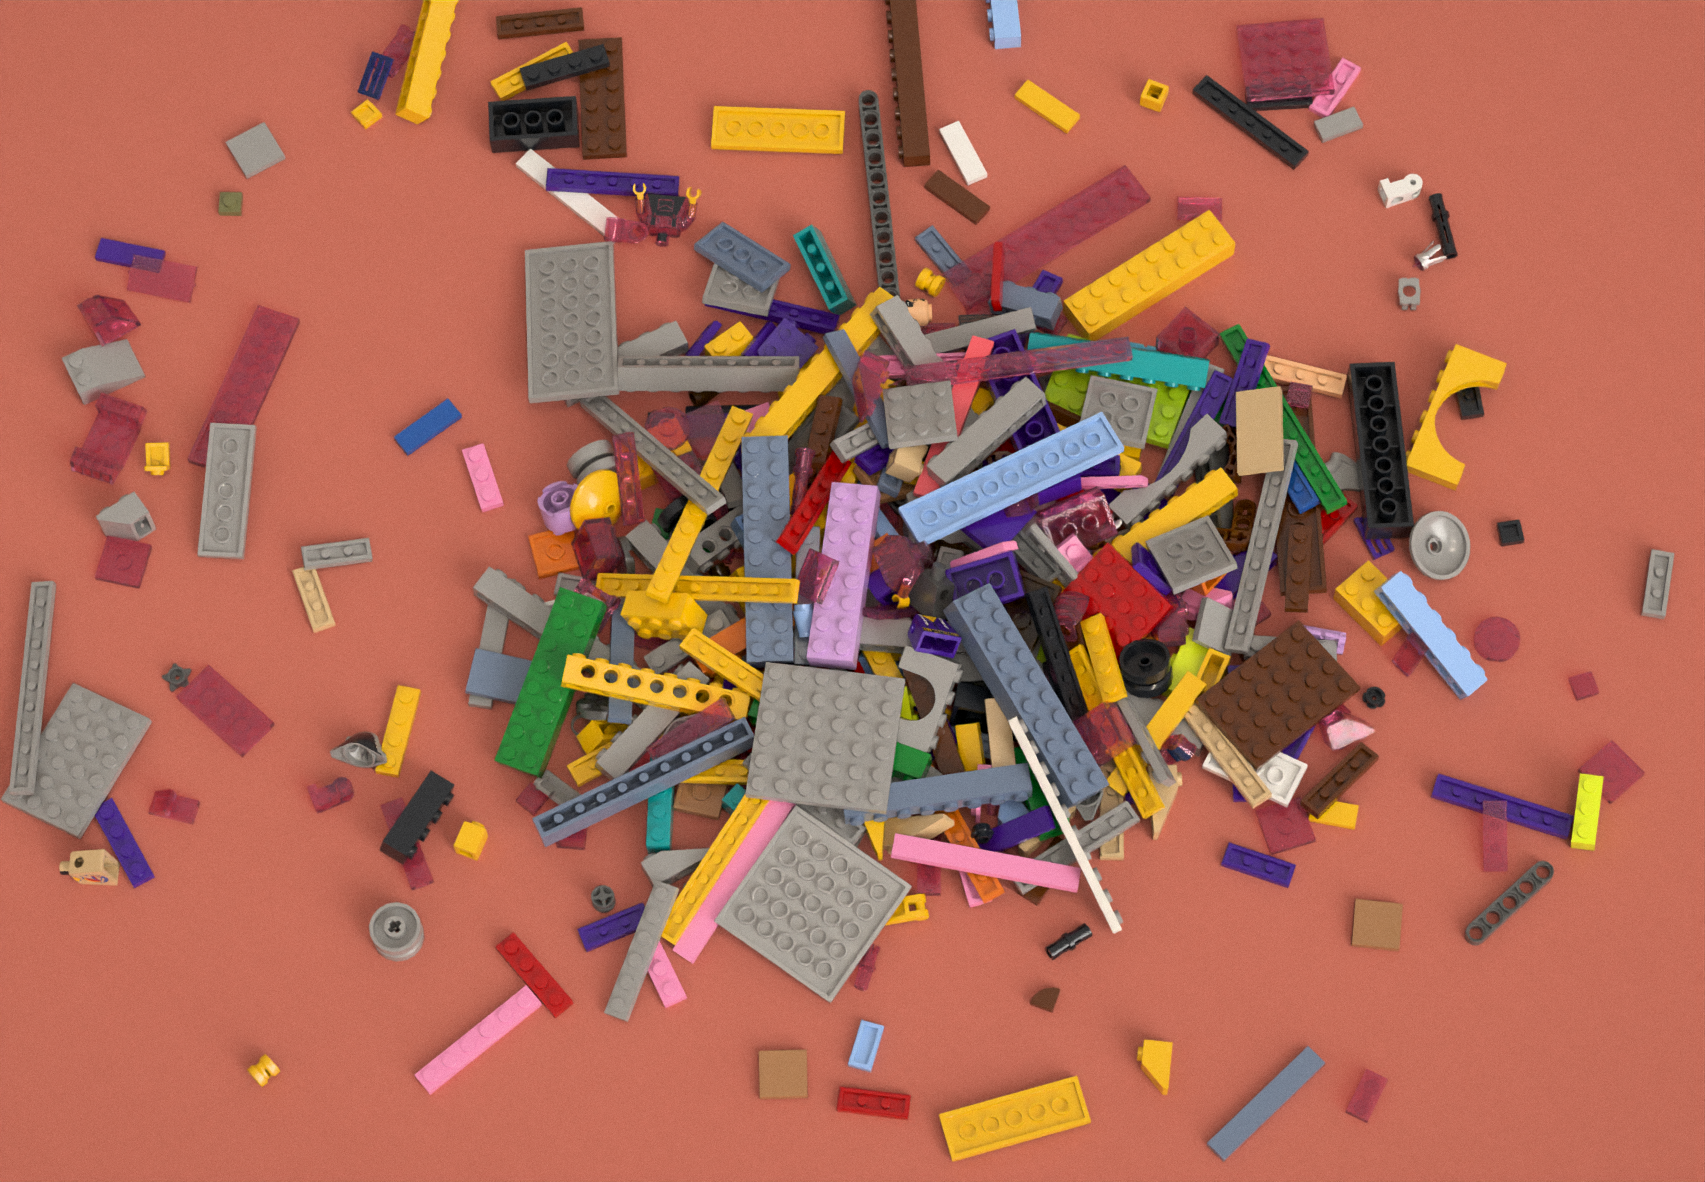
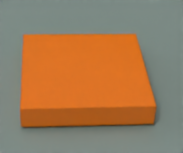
(553, 553)

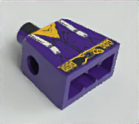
(933, 636)

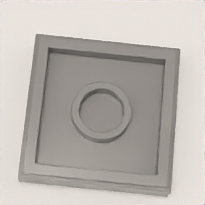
(255, 150)
(1212, 625)

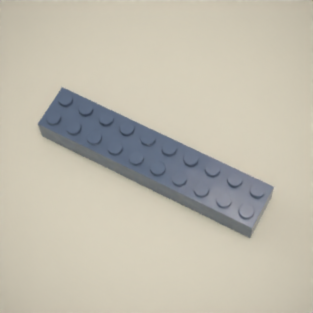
(764, 517)
(1025, 693)

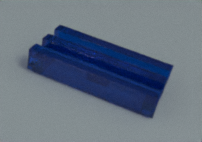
(383, 77)

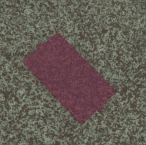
(162, 278)

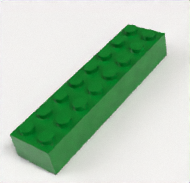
(542, 700)

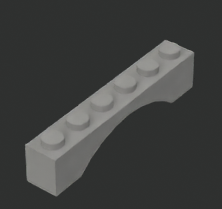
(1134, 504)

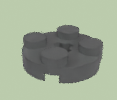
(593, 707)

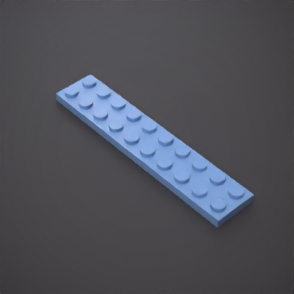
(1011, 479)

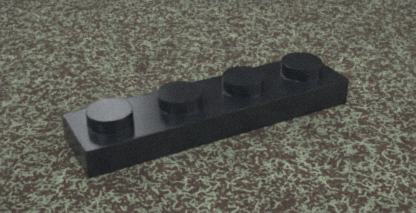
(564, 67)

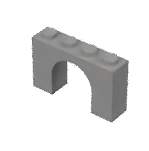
(942, 675)

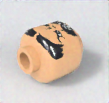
(920, 310)

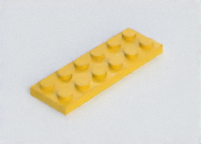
(778, 130)
(1014, 1118)

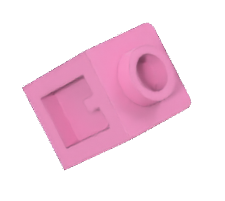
(1075, 552)

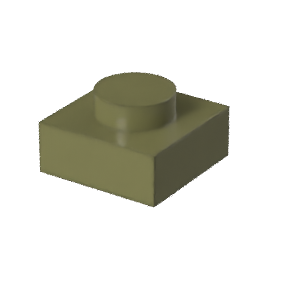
(230, 204)

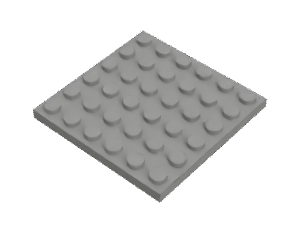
(825, 738)
(813, 904)

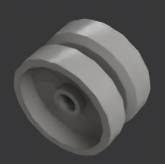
(592, 458)
(383, 929)

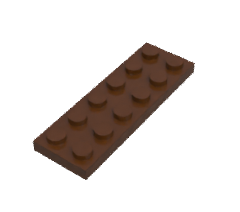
(603, 104)

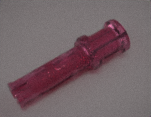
(802, 473)

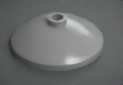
(1449, 545)

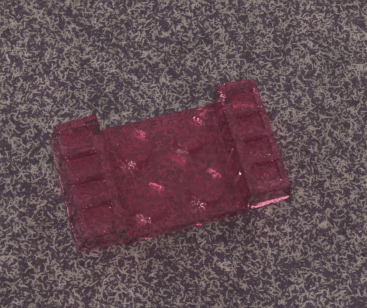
(109, 439)

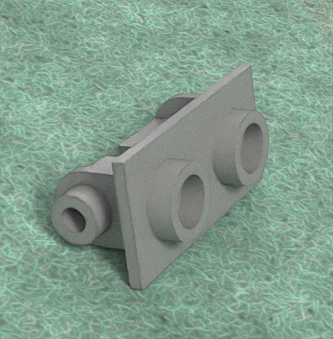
(555, 788)

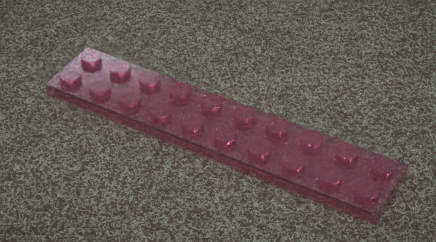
(1050, 235)

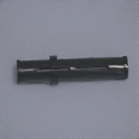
(1437, 205)

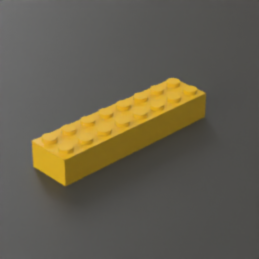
(1149, 277)

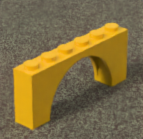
(1463, 371)

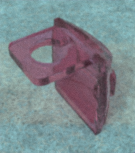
(1069, 610)

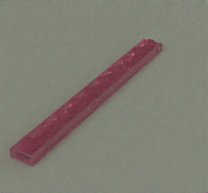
(1021, 362)

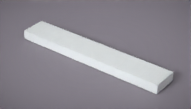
(580, 203)

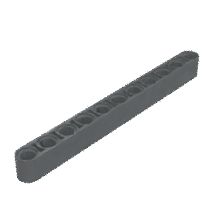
(879, 191)

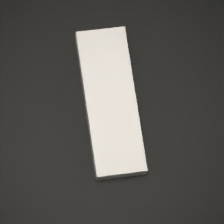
(963, 153)

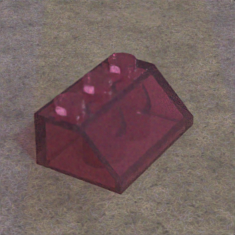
(1082, 514)

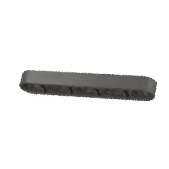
(1512, 892)

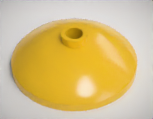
(596, 498)

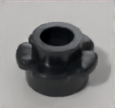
(1374, 692)
(982, 833)

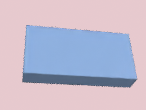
(866, 1046)

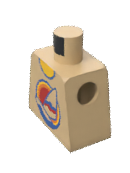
(91, 867)

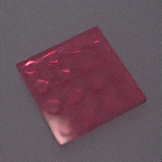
(1285, 59)

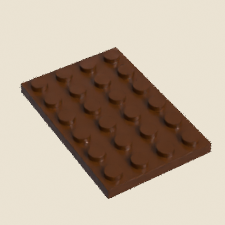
(1277, 695)

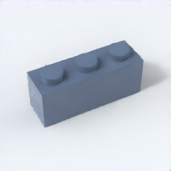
(1045, 306)

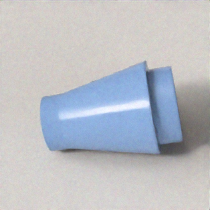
(803, 618)

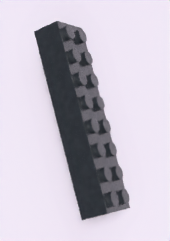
(1380, 450)

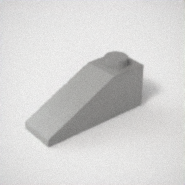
(672, 864)

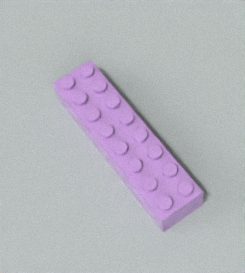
(849, 539)

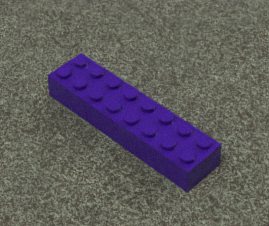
(1037, 427)

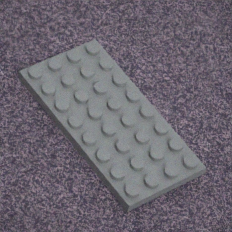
(571, 322)

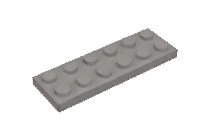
(227, 491)

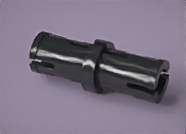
(1068, 941)

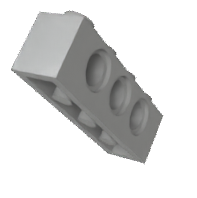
(709, 539)

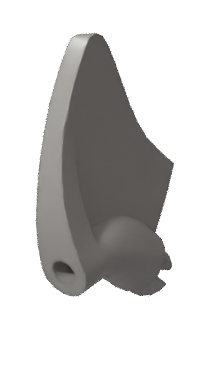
(1343, 471)

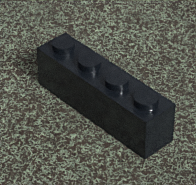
(417, 817)

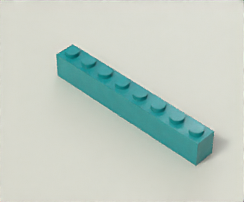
(1145, 364)

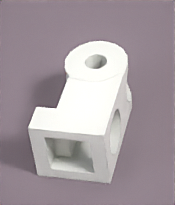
(1400, 190)

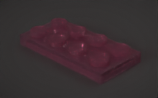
(225, 710)

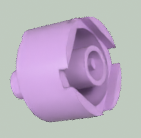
(555, 507)

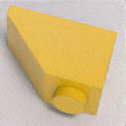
(598, 734)
(1156, 1062)

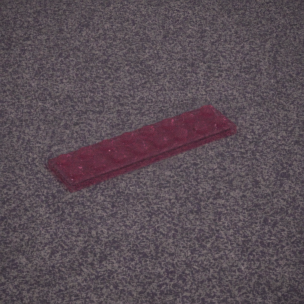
(248, 375)

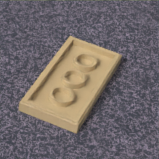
(1259, 431)

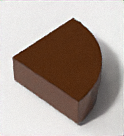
(1046, 999)

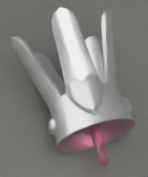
(1422, 260)

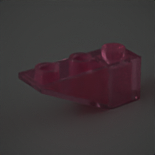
(866, 382)

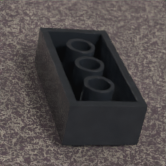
(533, 124)
(970, 706)

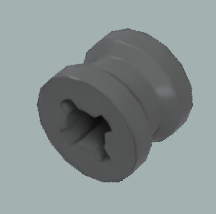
(602, 893)

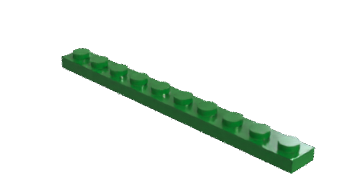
(1306, 455)

